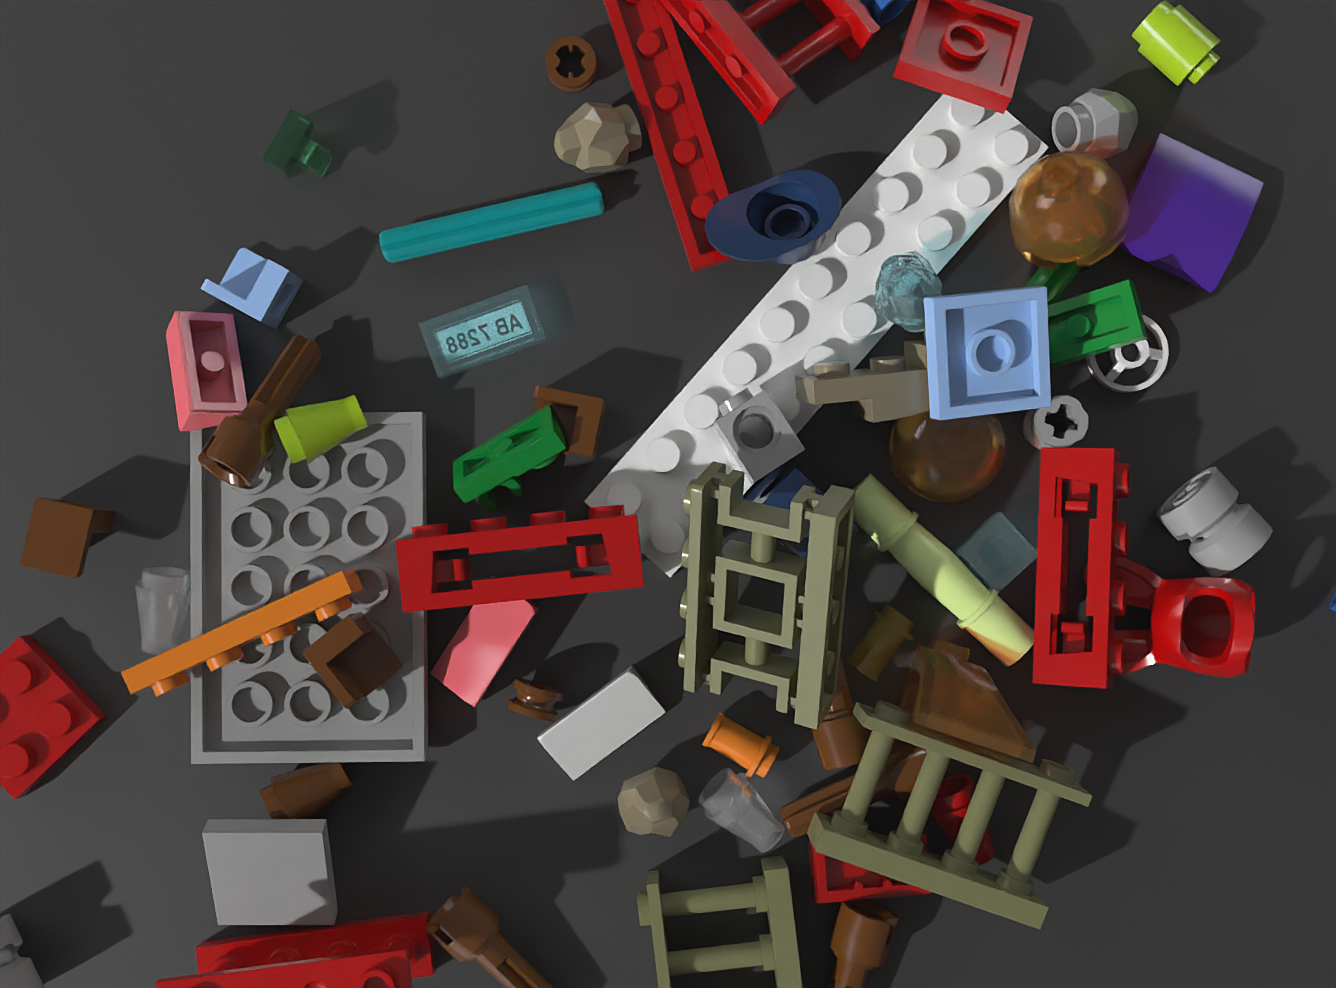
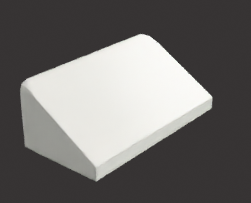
(601, 723)

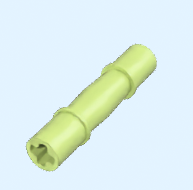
(941, 572)

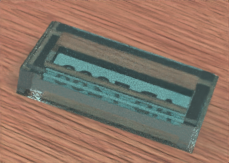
(483, 332)

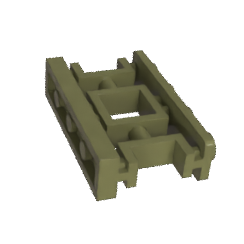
(811, 592)

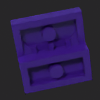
(1188, 212)

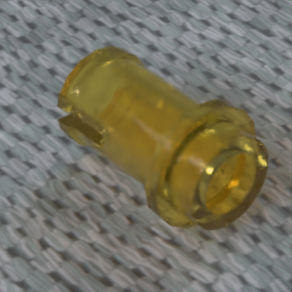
(881, 642)

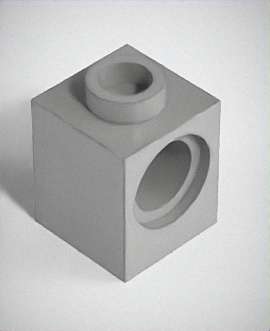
(783, 441)

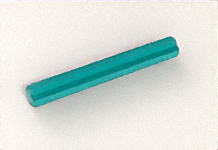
(491, 222)

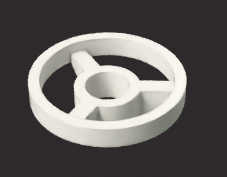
(1144, 353)

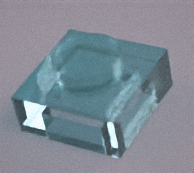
(996, 552)

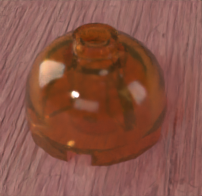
(1068, 210)
(948, 456)

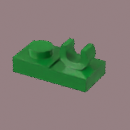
(1094, 323)
(506, 456)

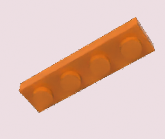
(224, 643)

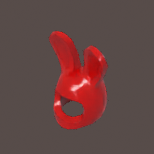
(1193, 622)

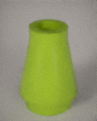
(318, 427)

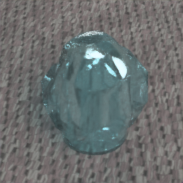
(902, 288)

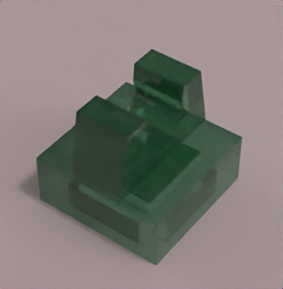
(294, 146)

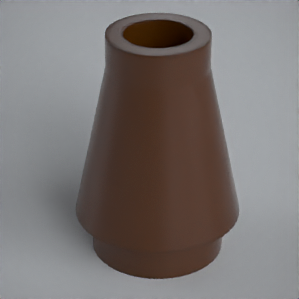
(305, 790)

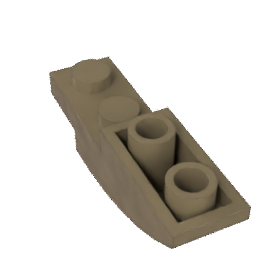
(885, 391)

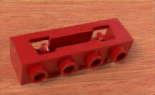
(1107, 541)
(423, 569)

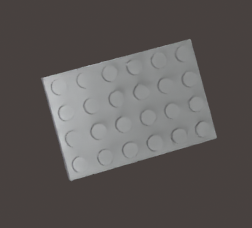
(280, 538)

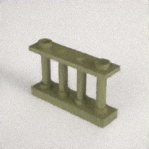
(956, 872)
(767, 893)

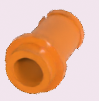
(741, 746)

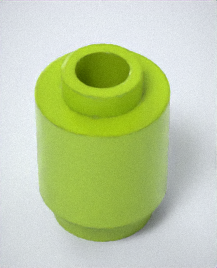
(1177, 43)

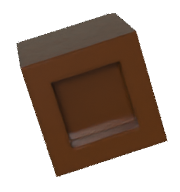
(580, 417)
(62, 535)
(352, 659)

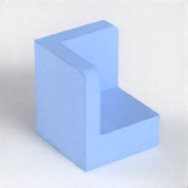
(256, 287)

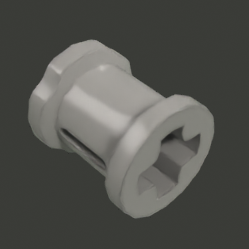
(1067, 411)

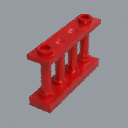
(744, 62)
(340, 955)

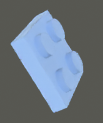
(987, 352)

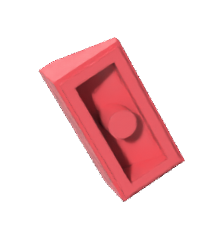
(205, 368)
(483, 647)

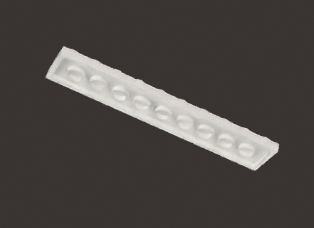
(822, 309)

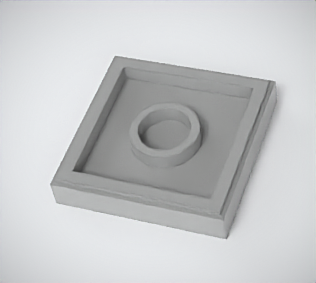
(271, 871)

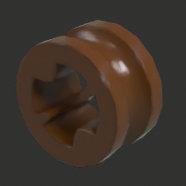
(554, 66)
(535, 699)

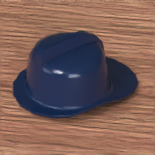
(775, 219)

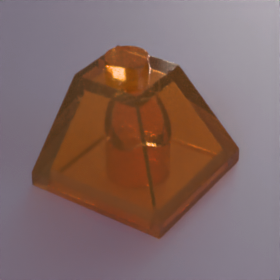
(961, 700)

